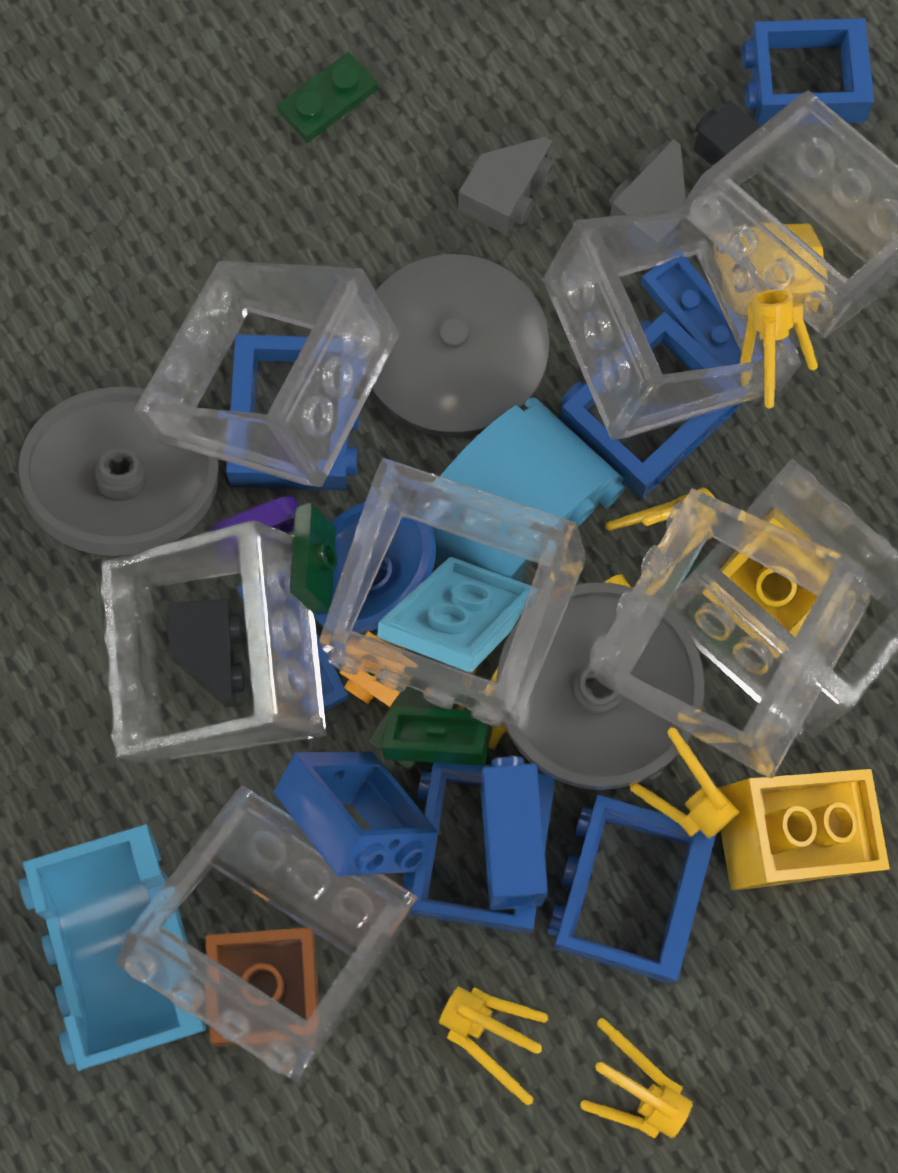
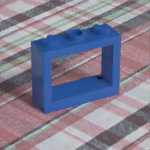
(247, 353)
(647, 475)
(432, 790)
(683, 906)

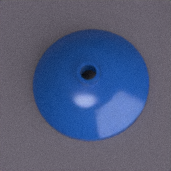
(401, 571)

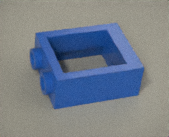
(848, 34)
(315, 800)
(513, 834)

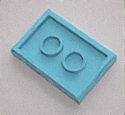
(456, 614)

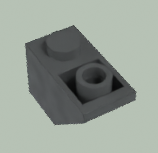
(502, 183)
(657, 186)

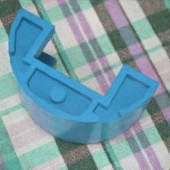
(533, 463)
(89, 905)

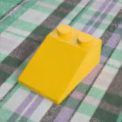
(802, 829)

